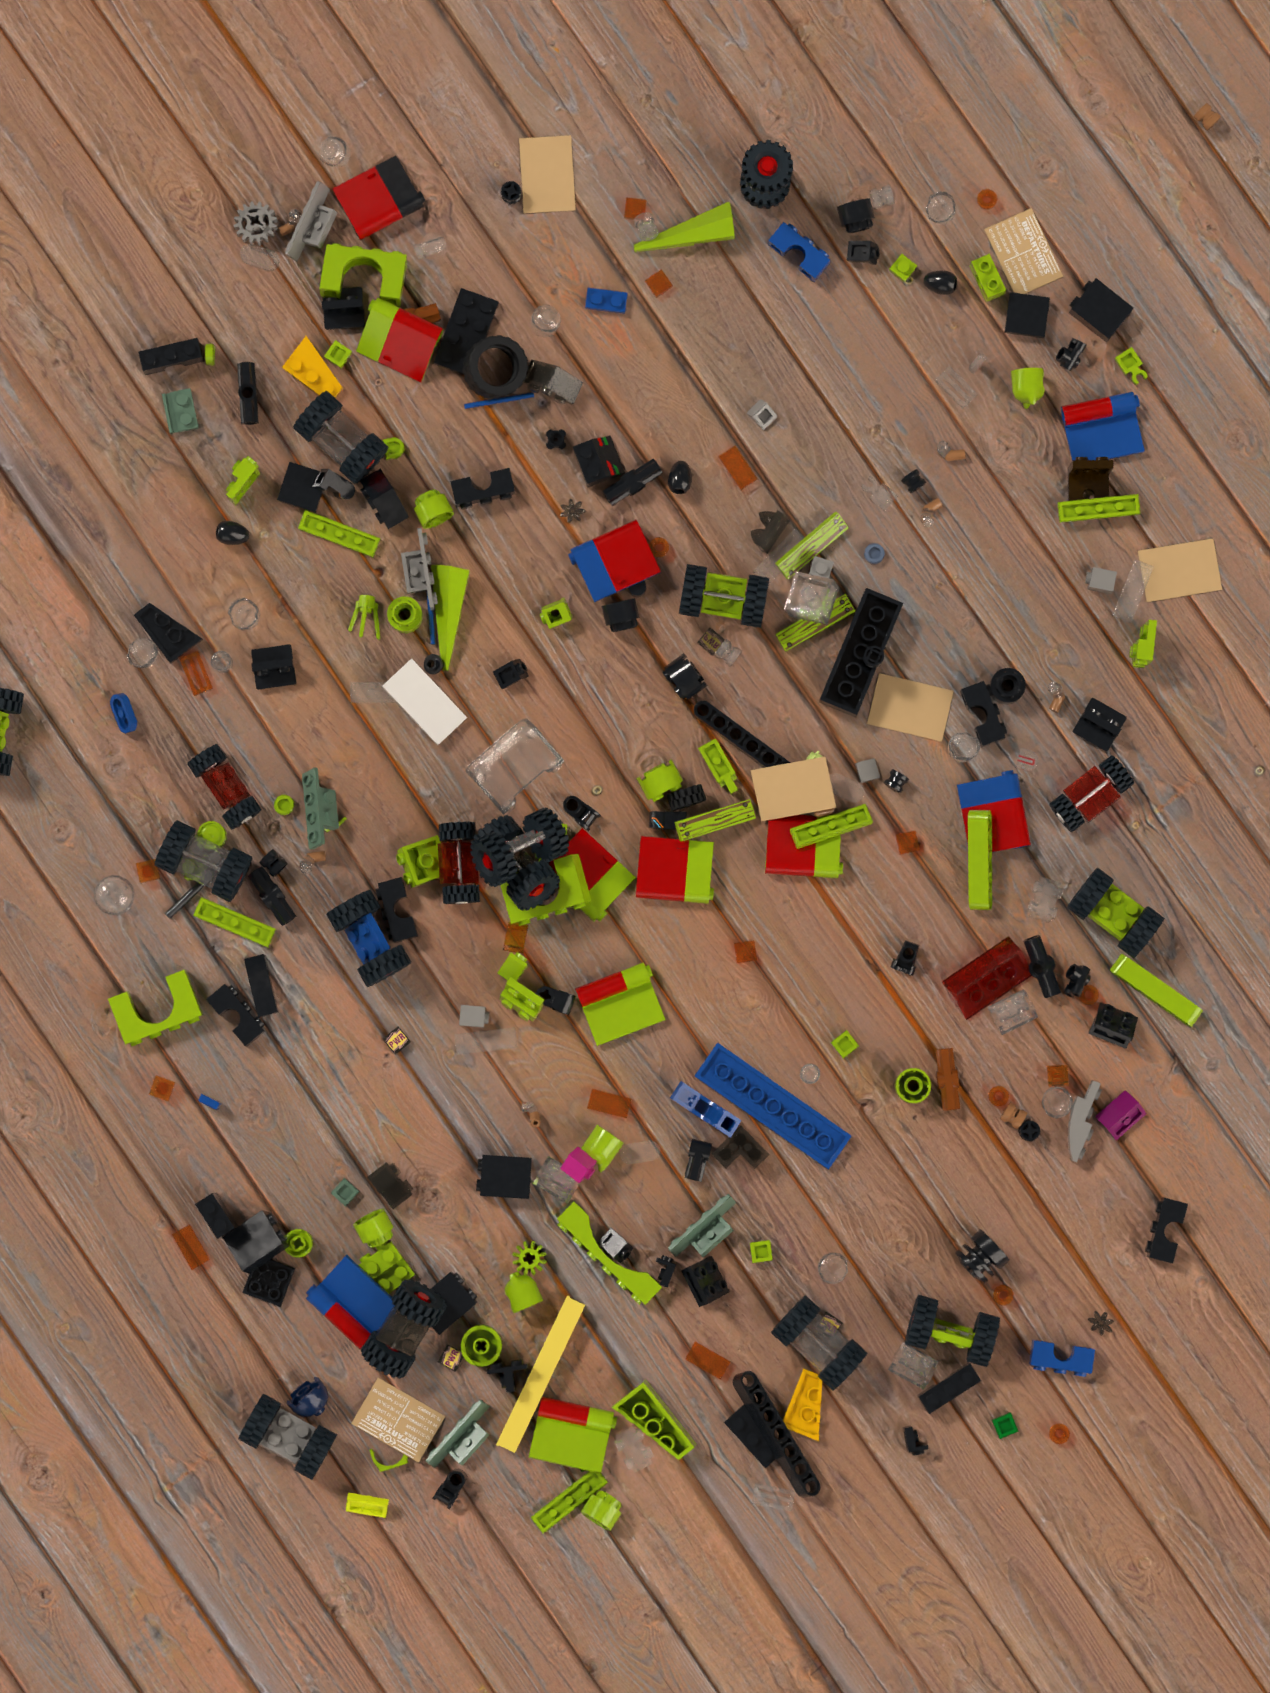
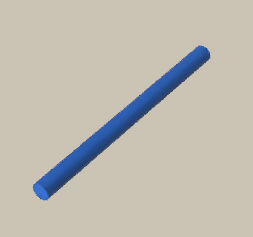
(499, 400)
(431, 623)

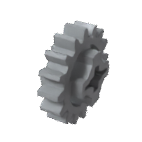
(251, 231)

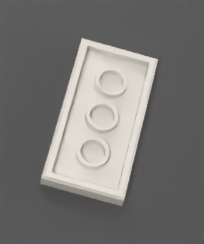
(424, 702)

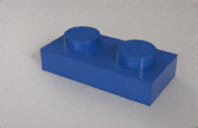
(606, 300)

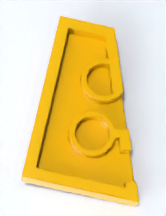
(311, 370)
(805, 1406)

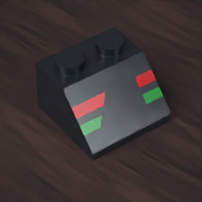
(598, 460)

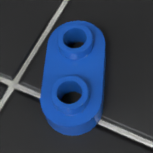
(123, 713)

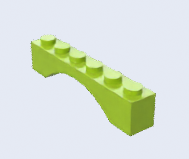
(639, 1283)

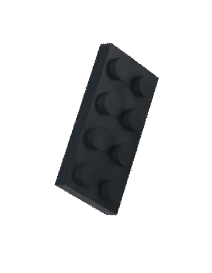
(466, 326)

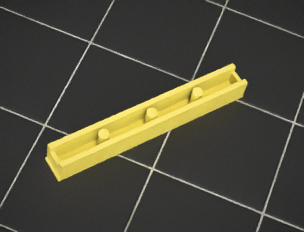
(540, 1374)

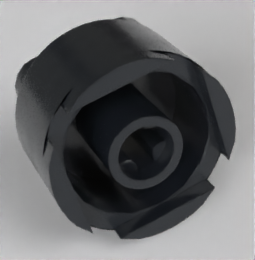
(685, 677)

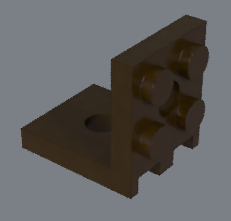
(1089, 475)

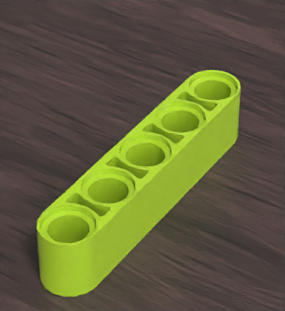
(980, 859)
(1156, 990)

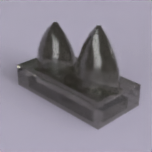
(775, 524)

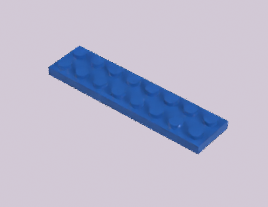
(773, 1106)

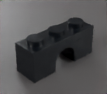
(159, 358)
(500, 487)
(979, 696)
(390, 893)
(249, 1027)
(1168, 1212)
(949, 1388)

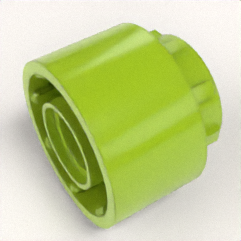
(432, 509)
(399, 605)
(920, 1077)
(374, 1228)
(602, 1510)

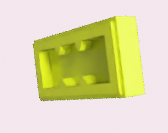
(367, 1505)

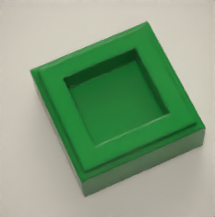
(1004, 1425)

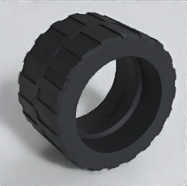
(517, 358)

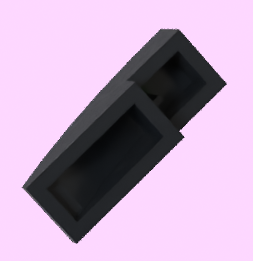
(261, 986)

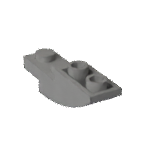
(1078, 1129)

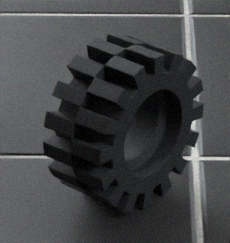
(686, 797)

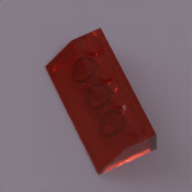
(987, 977)

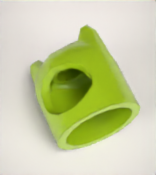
(1027, 385)
(602, 1147)
(522, 1292)

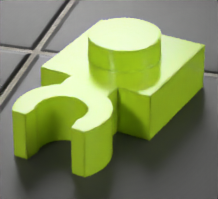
(1130, 363)

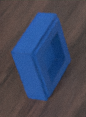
(209, 1101)

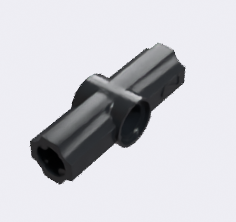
(246, 381)
(632, 482)
(272, 896)
(1042, 966)

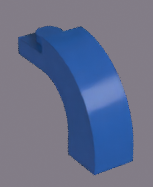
(705, 1109)

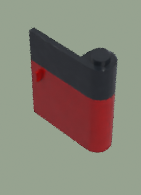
(378, 197)

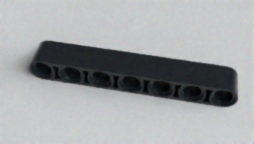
(741, 743)
(785, 1438)

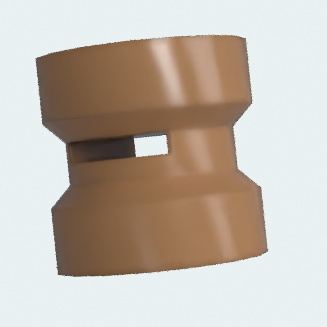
(1207, 116)
(1009, 1113)

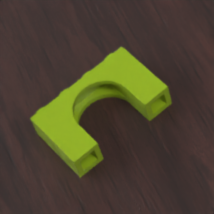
(341, 259)
(572, 893)
(135, 1028)

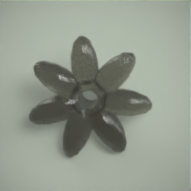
(572, 511)
(1101, 1322)

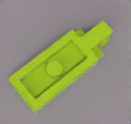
(719, 765)

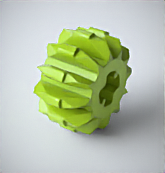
(525, 1264)

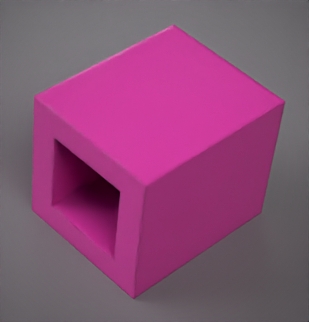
(579, 1165)

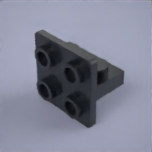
(346, 311)
(273, 667)
(1099, 724)
(1113, 1025)
(705, 1281)
(507, 1379)

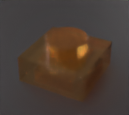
(634, 208)
(658, 283)
(907, 842)
(147, 871)
(745, 951)
(1057, 1075)
(162, 1088)

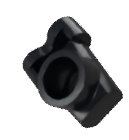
(1069, 356)
(906, 962)
(1078, 978)

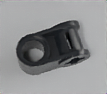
(581, 813)
(559, 1000)
(450, 1489)

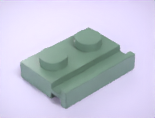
(180, 411)

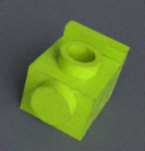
(551, 620)

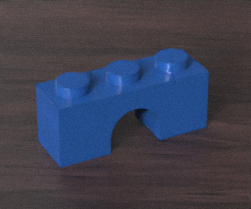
(787, 238)
(1043, 1356)

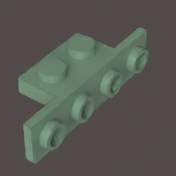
(319, 808)
(707, 1231)
(463, 1439)

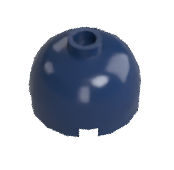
(309, 1398)

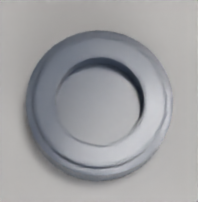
(874, 553)

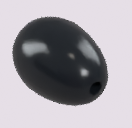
(941, 282)
(680, 478)
(231, 533)

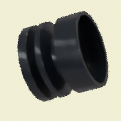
(982, 1256)

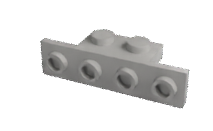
(313, 224)
(416, 570)

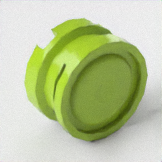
(213, 832)
(299, 1243)

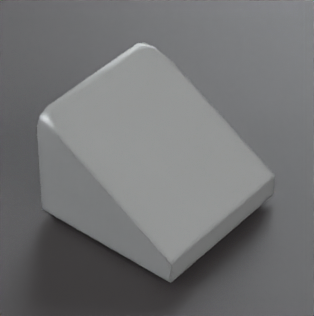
(762, 414)
(867, 770)

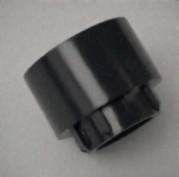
(856, 215)
(621, 615)
(1017, 681)

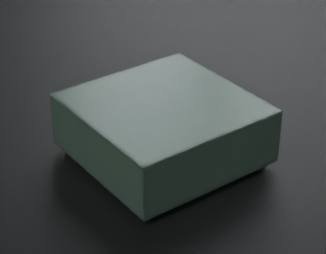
(345, 1192)

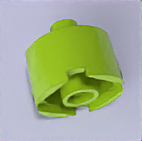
(660, 780)
(480, 1357)

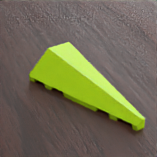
(706, 227)
(450, 589)

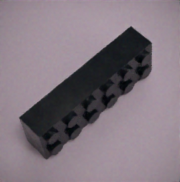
(850, 675)

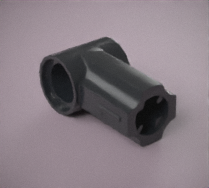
(698, 1155)

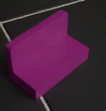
(1121, 1115)

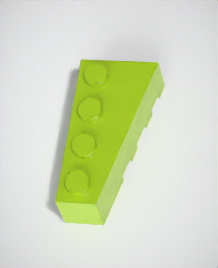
(655, 1419)

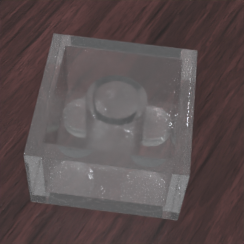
(811, 598)

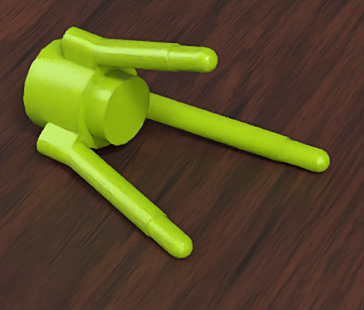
(366, 605)

